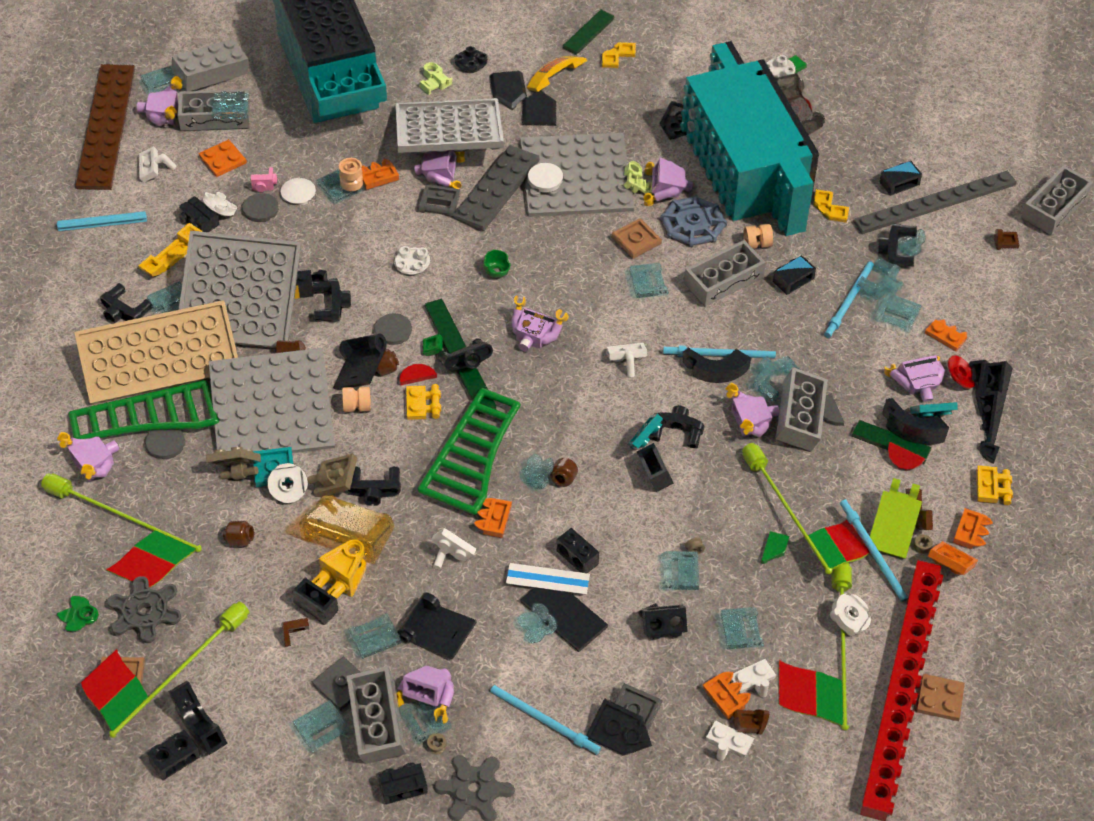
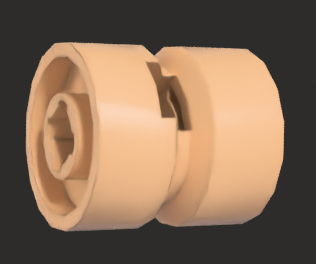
(350, 174)
(763, 233)
(356, 399)

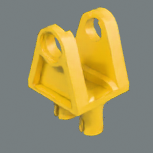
(342, 569)

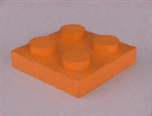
(222, 158)
(953, 558)

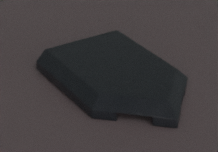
(508, 88)
(539, 110)
(671, 124)
(619, 729)

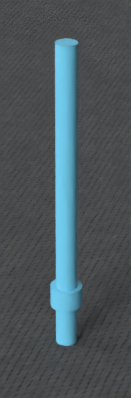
(835, 321)
(718, 352)
(853, 518)
(579, 739)

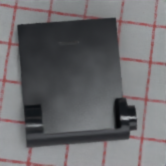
(361, 360)
(435, 627)

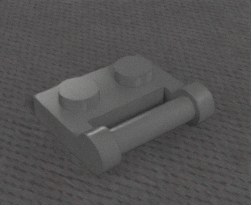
(442, 196)

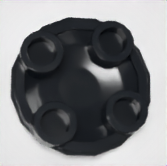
(470, 59)

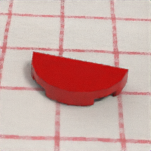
(417, 373)
(903, 458)

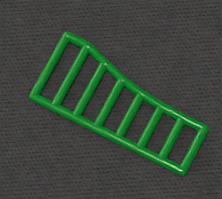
(155, 424)
(488, 462)

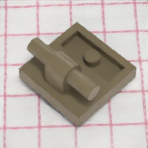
(237, 460)
(334, 475)

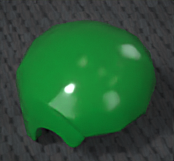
(496, 260)

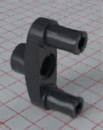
(890, 244)
(339, 299)
(119, 310)
(458, 359)
(679, 419)
(375, 489)

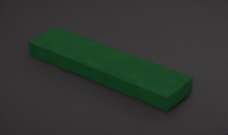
(588, 32)
(881, 438)

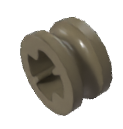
(926, 539)
(695, 545)
(439, 738)

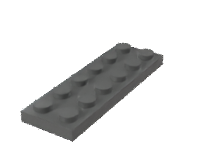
(496, 187)

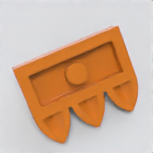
(379, 175)
(946, 334)
(495, 517)
(970, 528)
(725, 694)

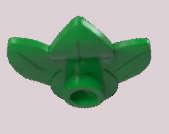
(76, 614)

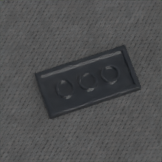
(574, 619)

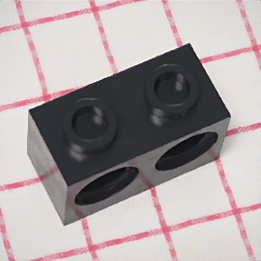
(577, 551)
(664, 614)
(176, 758)

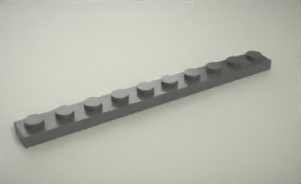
(934, 202)

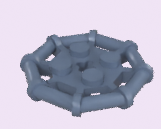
(688, 209)

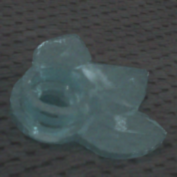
(911, 245)
(537, 471)
(534, 622)

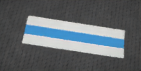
(548, 578)

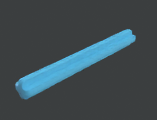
(100, 221)

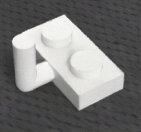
(149, 163)
(629, 352)
(451, 544)
(756, 677)
(729, 740)

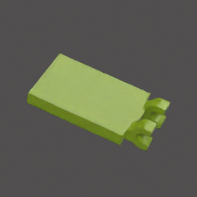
(896, 520)

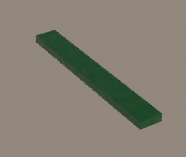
(453, 342)

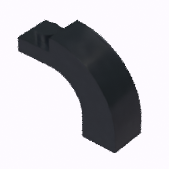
(717, 370)
(912, 428)
(196, 720)

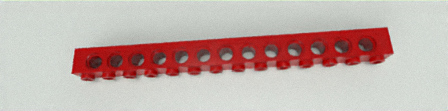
(872, 805)

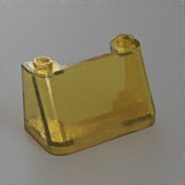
(346, 522)

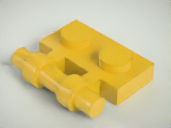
(417, 402)
(988, 485)

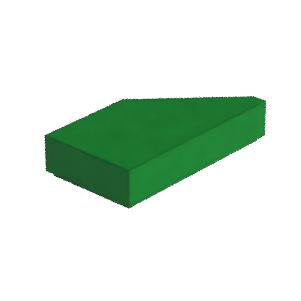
(775, 546)

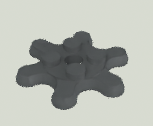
(140, 598)
(467, 800)

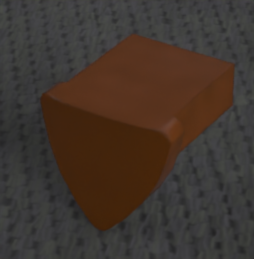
(1006, 239)
(288, 346)
(293, 626)
(751, 721)

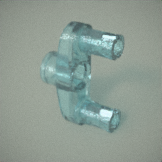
(887, 284)
(768, 370)

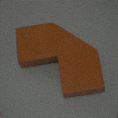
(925, 516)

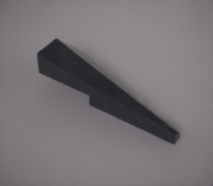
(991, 388)

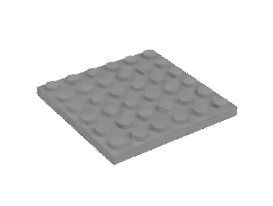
(448, 126)
(591, 175)
(251, 277)
(272, 402)

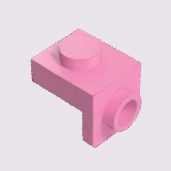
(264, 182)

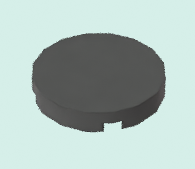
(260, 207)
(394, 327)
(165, 443)

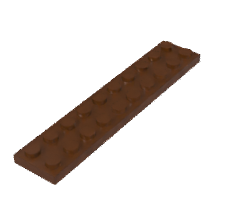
(105, 127)

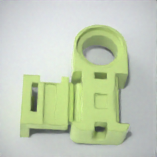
(435, 78)
(634, 173)

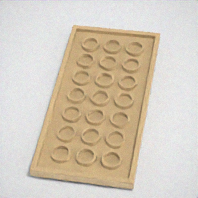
(154, 351)

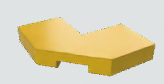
(610, 58)
(823, 203)

